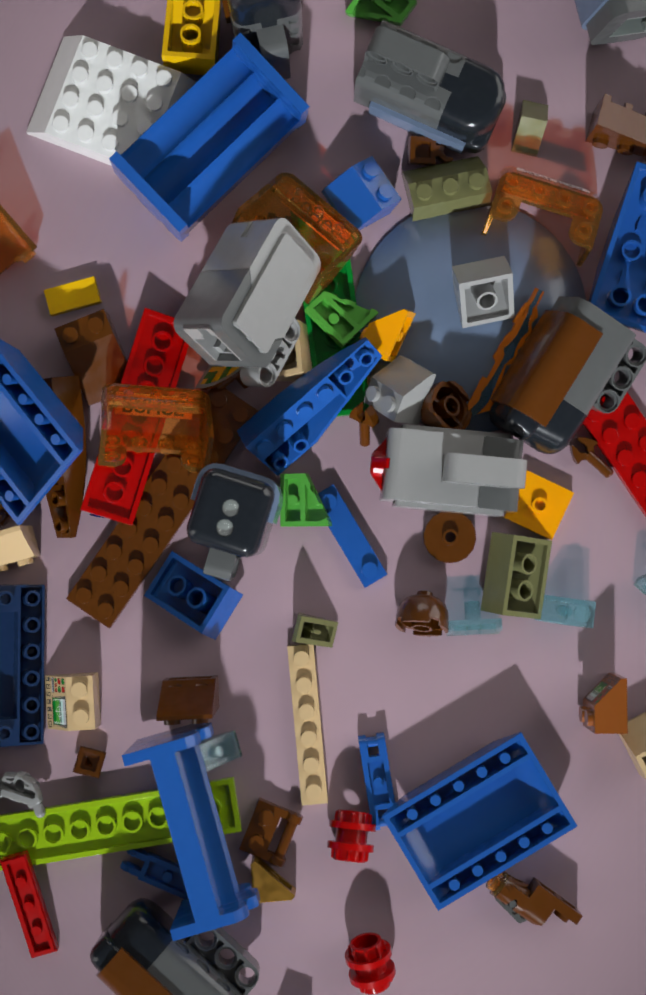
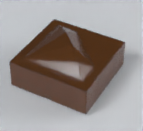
(89, 761)

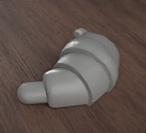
(23, 788)

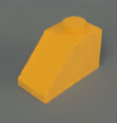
(389, 333)

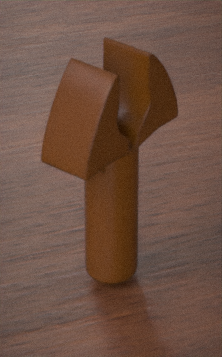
(366, 420)
(590, 456)

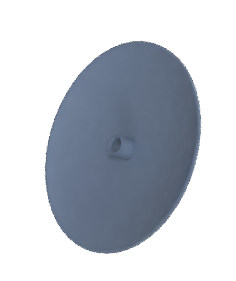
(415, 274)

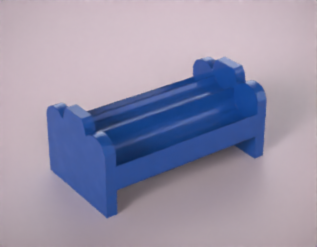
(211, 138)
(195, 830)

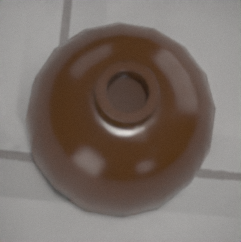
(446, 406)
(423, 614)

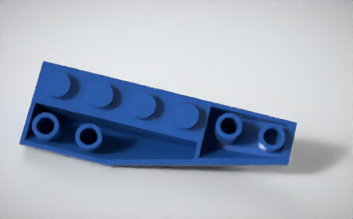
(307, 407)

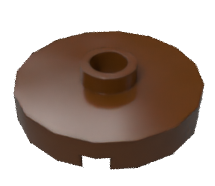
(437, 544)

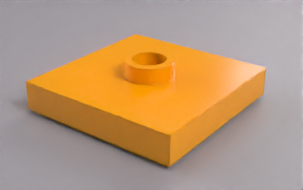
(540, 506)

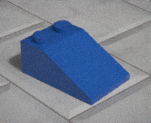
(193, 596)

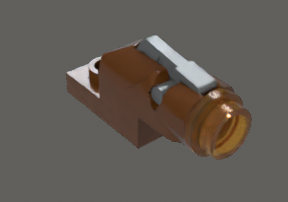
(531, 901)

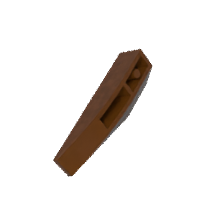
(68, 492)

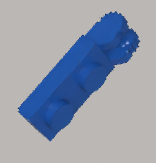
(156, 872)

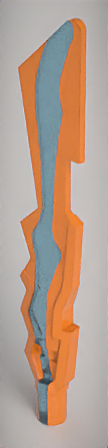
(505, 354)

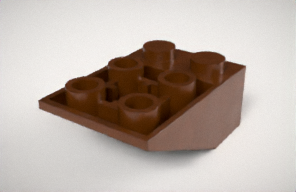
(188, 699)

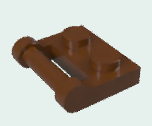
(262, 828)

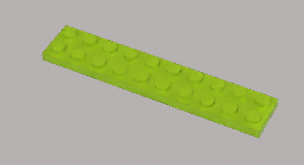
(103, 825)

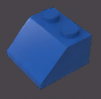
(362, 194)

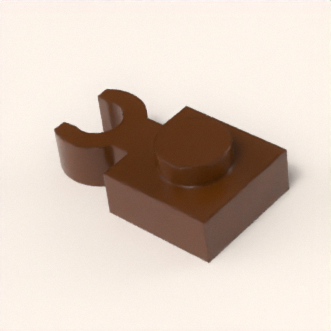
(425, 151)

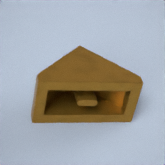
(270, 884)

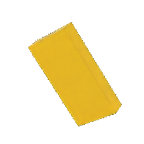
(72, 296)

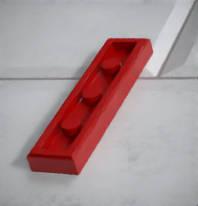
(29, 904)

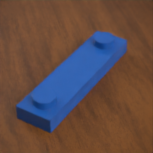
(351, 538)

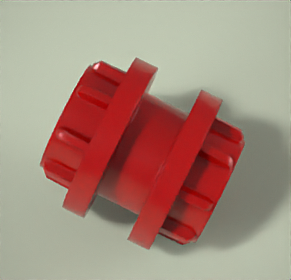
(351, 836)
(370, 963)

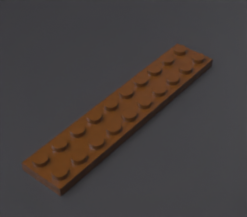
(162, 510)

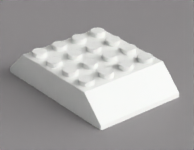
(102, 98)

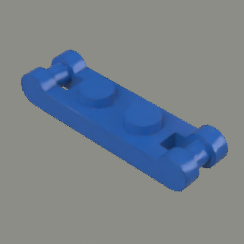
(376, 776)

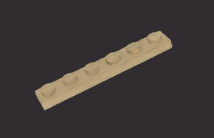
(307, 724)

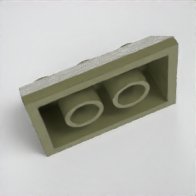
(447, 188)
(516, 575)

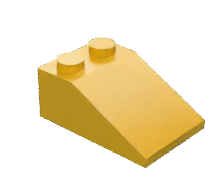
(191, 35)

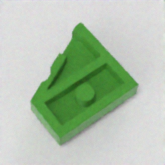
(377, 10)
(339, 317)
(301, 502)

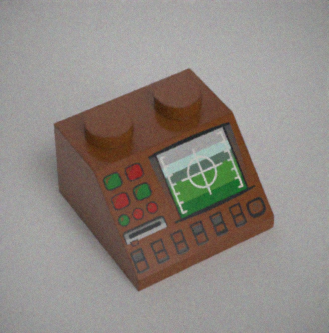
(606, 706)

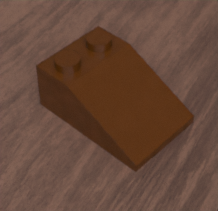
(93, 352)

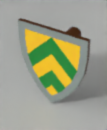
(219, 377)

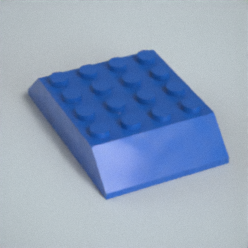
(35, 435)
(478, 819)

